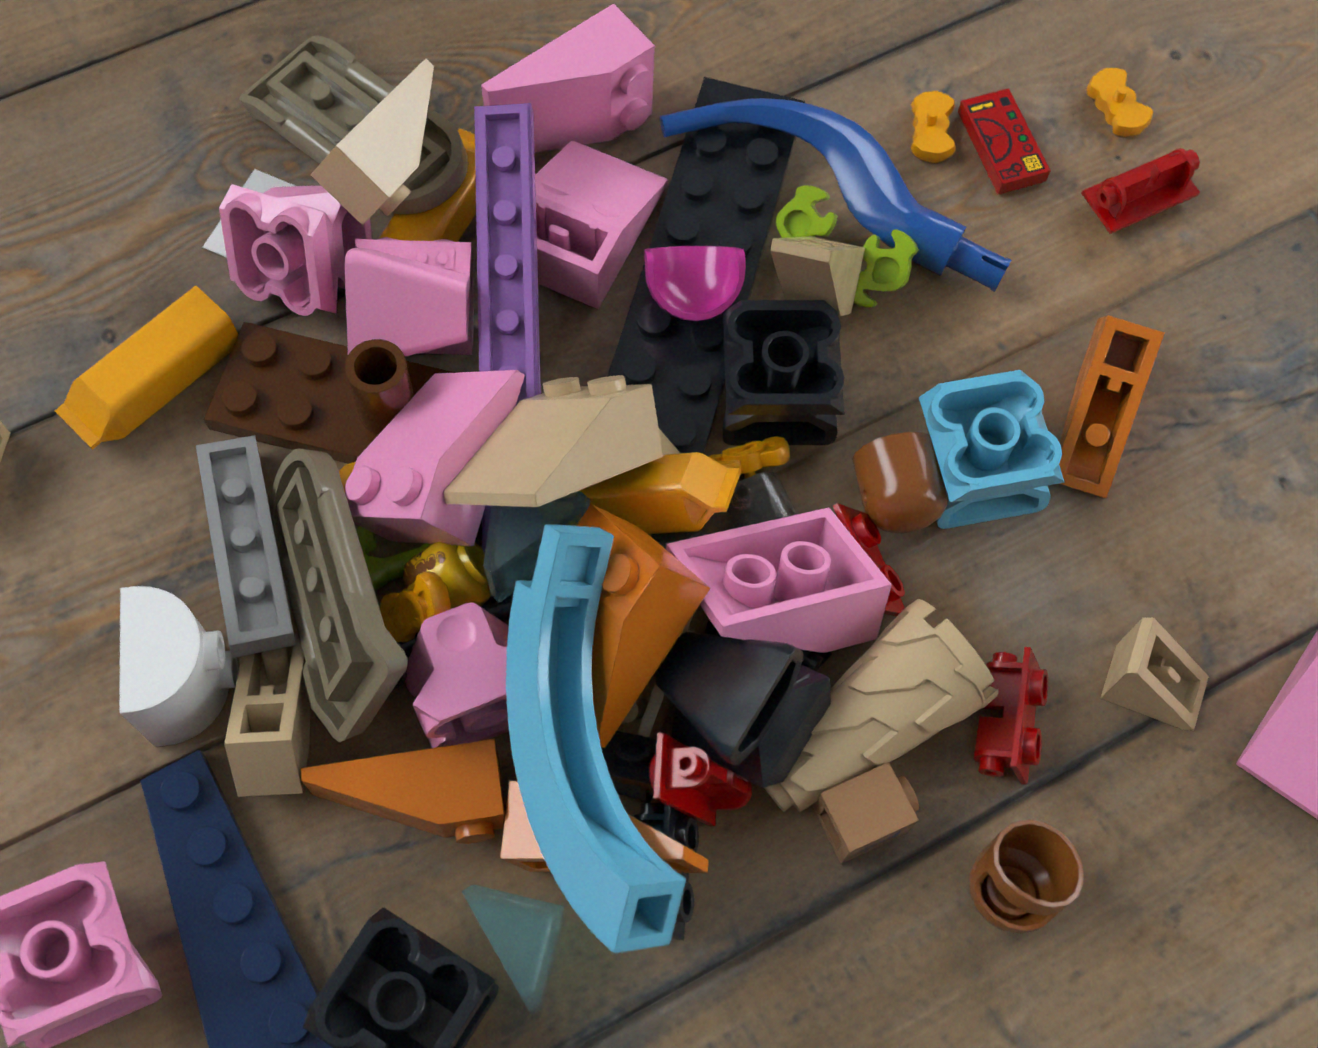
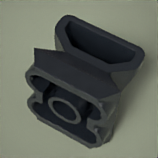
(782, 372)
(743, 702)
(400, 992)

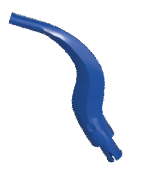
(865, 178)

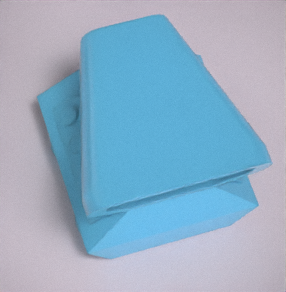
(992, 447)

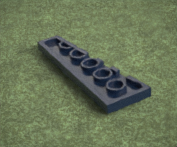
(233, 936)

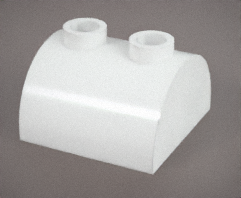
(170, 667)

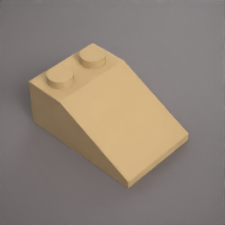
(561, 444)

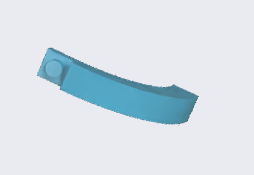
(570, 801)

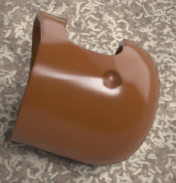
(901, 482)
(1042, 867)

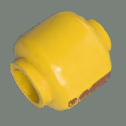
(457, 566)

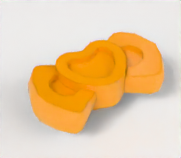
(1118, 102)
(931, 126)
(755, 455)
(407, 610)

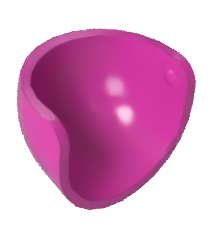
(694, 280)

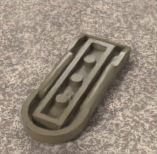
(325, 93)
(339, 623)

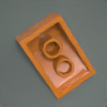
(638, 617)

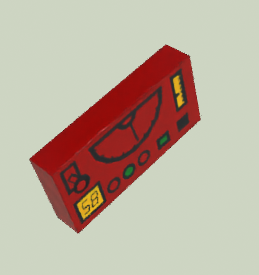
(1003, 141)

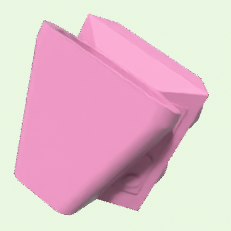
(289, 244)
(411, 295)
(460, 676)
(67, 959)

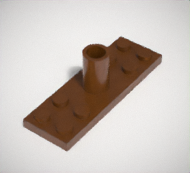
(312, 392)

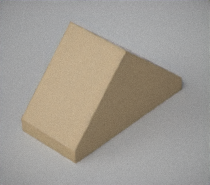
(1155, 676)

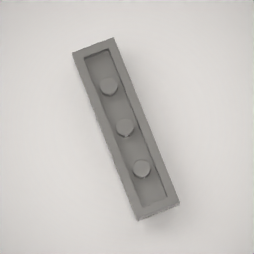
(244, 547)

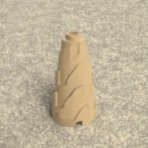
(888, 704)

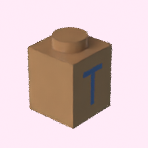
(867, 811)

